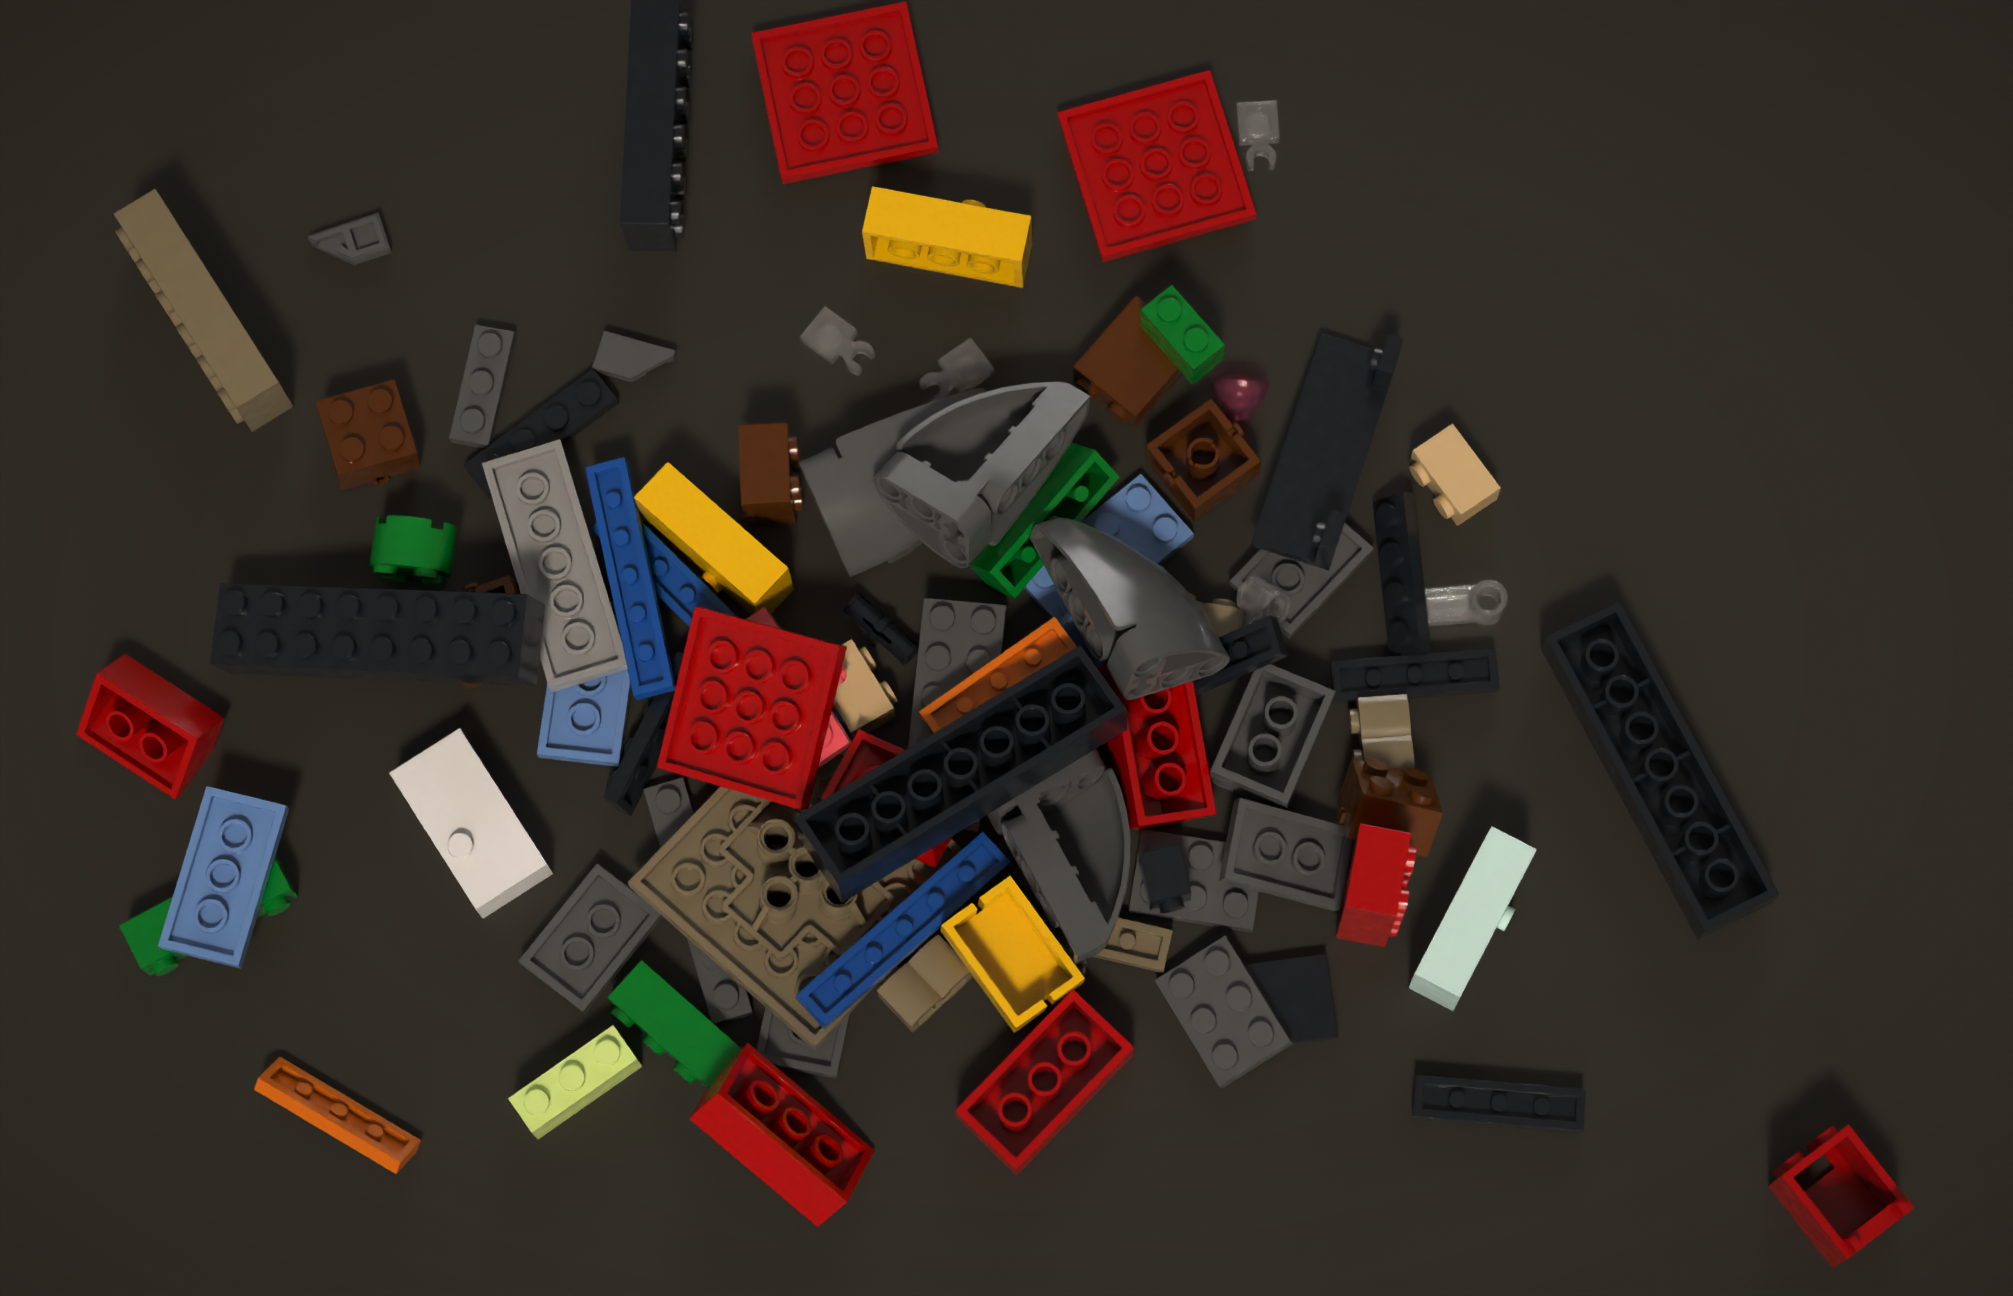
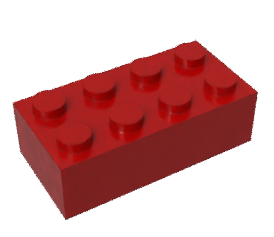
(1376, 885)
(1044, 1082)

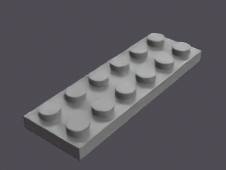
(556, 564)

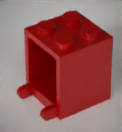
(1846, 1204)

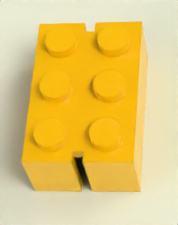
(1012, 954)

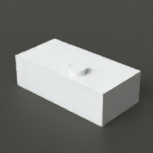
(471, 823)

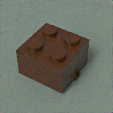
(368, 435)
(1203, 459)
(767, 475)
(1390, 800)

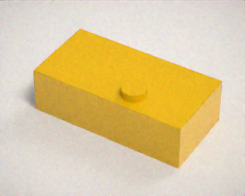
(947, 236)
(713, 542)

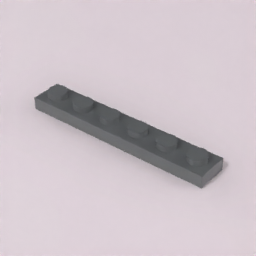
(723, 995)

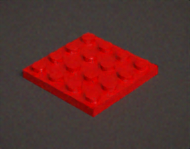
(844, 92)
(1156, 166)
(751, 707)

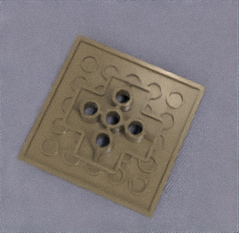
(716, 889)

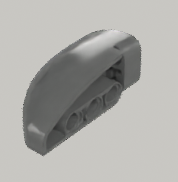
(979, 465)
(843, 490)
(1128, 609)
(1071, 852)

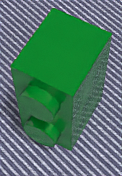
(1182, 334)

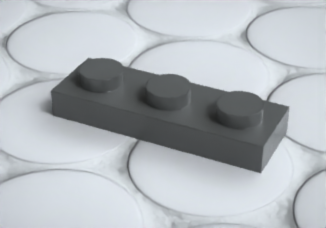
(482, 387)

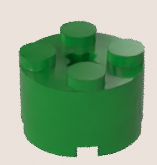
(412, 548)

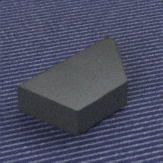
(355, 240)
(628, 357)

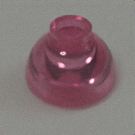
(1239, 394)

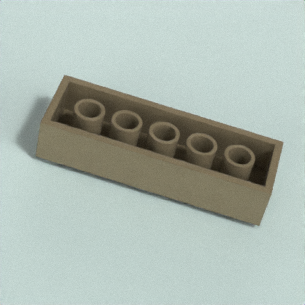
(200, 312)

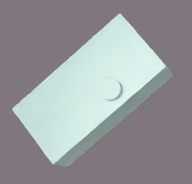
(1472, 918)

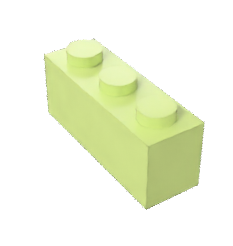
(575, 1082)

